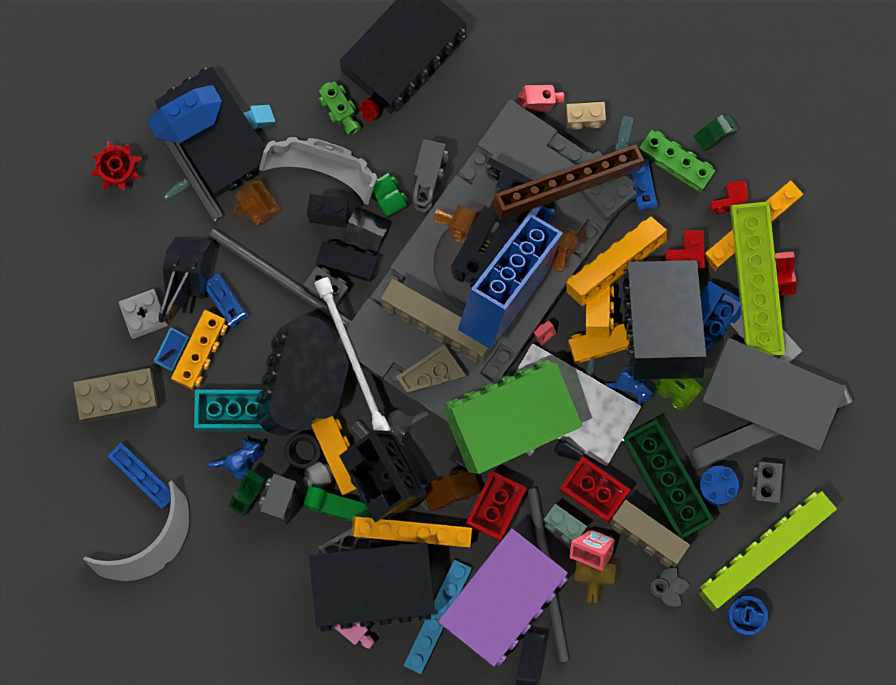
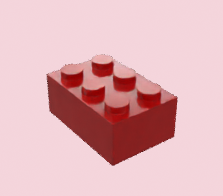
(594, 490)
(496, 506)

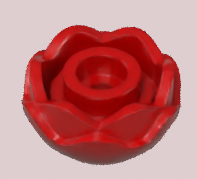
(369, 109)

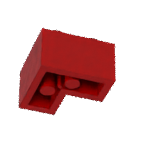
(692, 249)

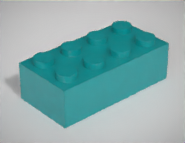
(226, 411)

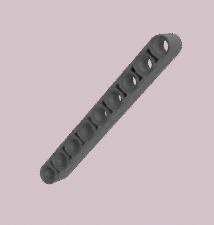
(741, 440)

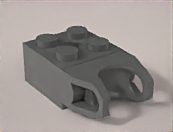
(429, 173)

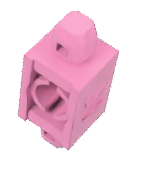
(356, 635)

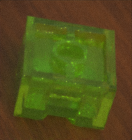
(681, 391)

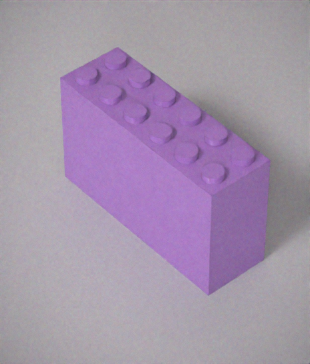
(503, 598)

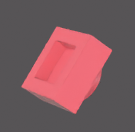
(544, 332)

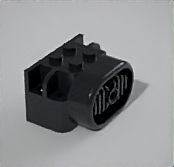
(385, 474)

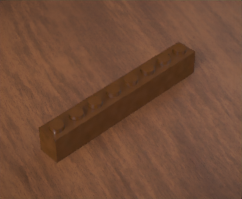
(567, 182)

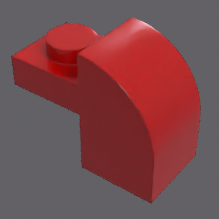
(735, 193)
(785, 273)

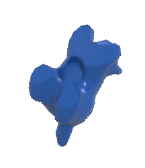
(641, 388)
(238, 462)

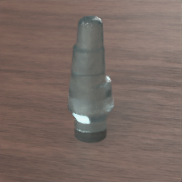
(178, 188)
(590, 368)

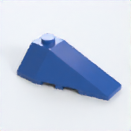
(718, 312)

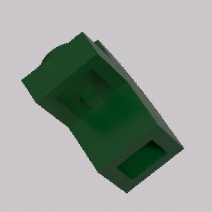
(715, 132)
(247, 493)

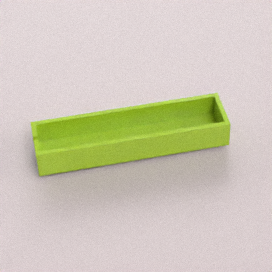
(771, 547)

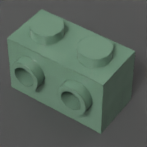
(564, 524)

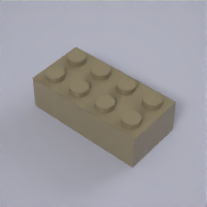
(115, 395)
(649, 534)

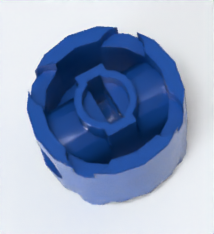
(718, 486)
(747, 616)

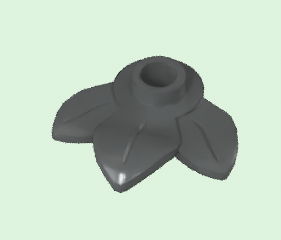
(672, 587)

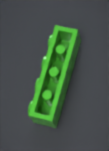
(676, 161)

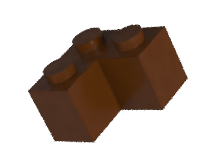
(451, 489)

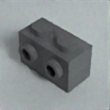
(338, 285)

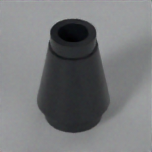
(568, 450)

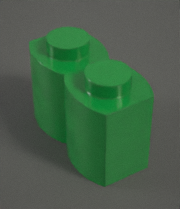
(388, 196)

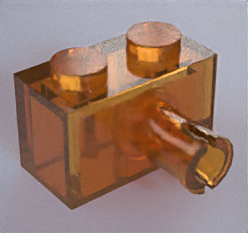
(256, 202)
(459, 223)
(565, 247)

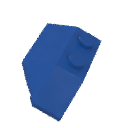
(186, 115)

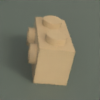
(585, 115)

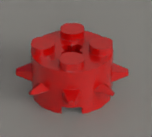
(113, 156)

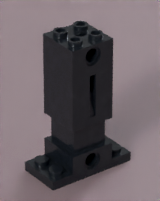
(489, 232)

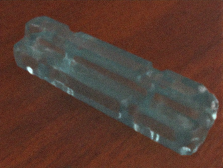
(624, 132)

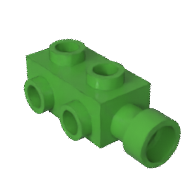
(335, 102)

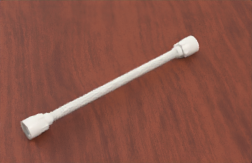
(325, 290)

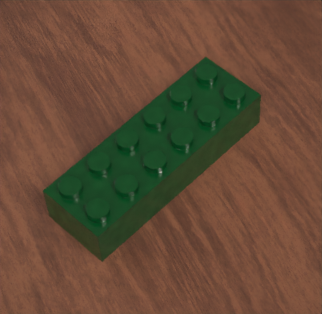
(667, 480)

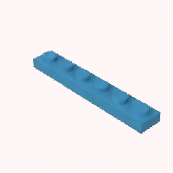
(431, 629)

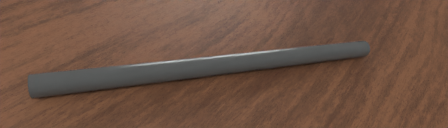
(275, 275)
(553, 604)

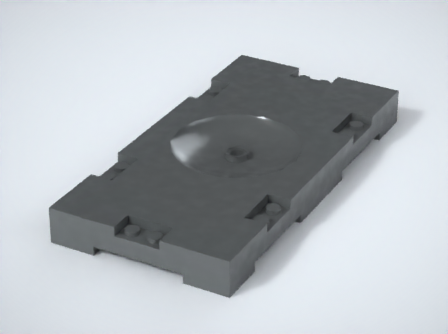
(424, 265)

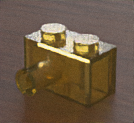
(594, 578)

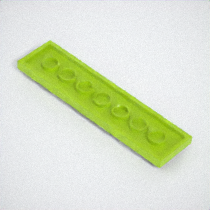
(757, 277)

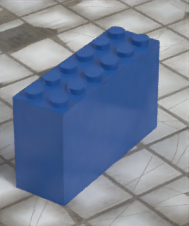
(510, 281)

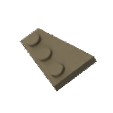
(431, 371)

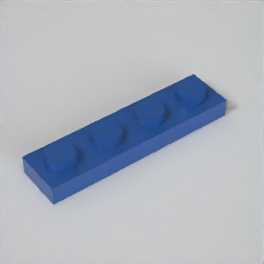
(141, 475)

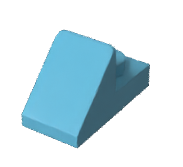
(260, 116)

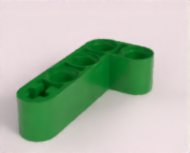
(334, 505)

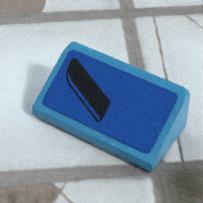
(171, 349)

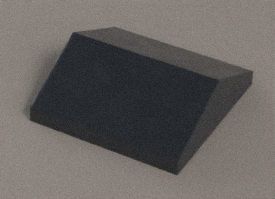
(365, 231)

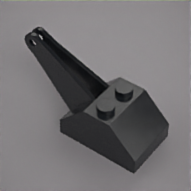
(185, 274)

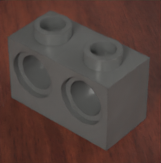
(772, 484)

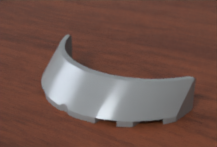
(322, 157)
(156, 555)

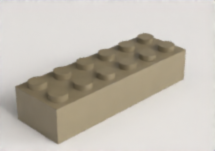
(431, 319)

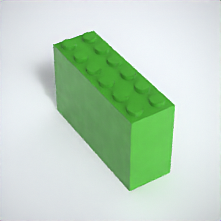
(511, 416)

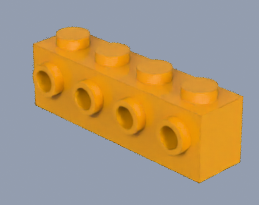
(199, 350)

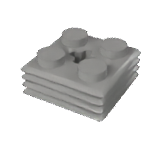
(132, 308)

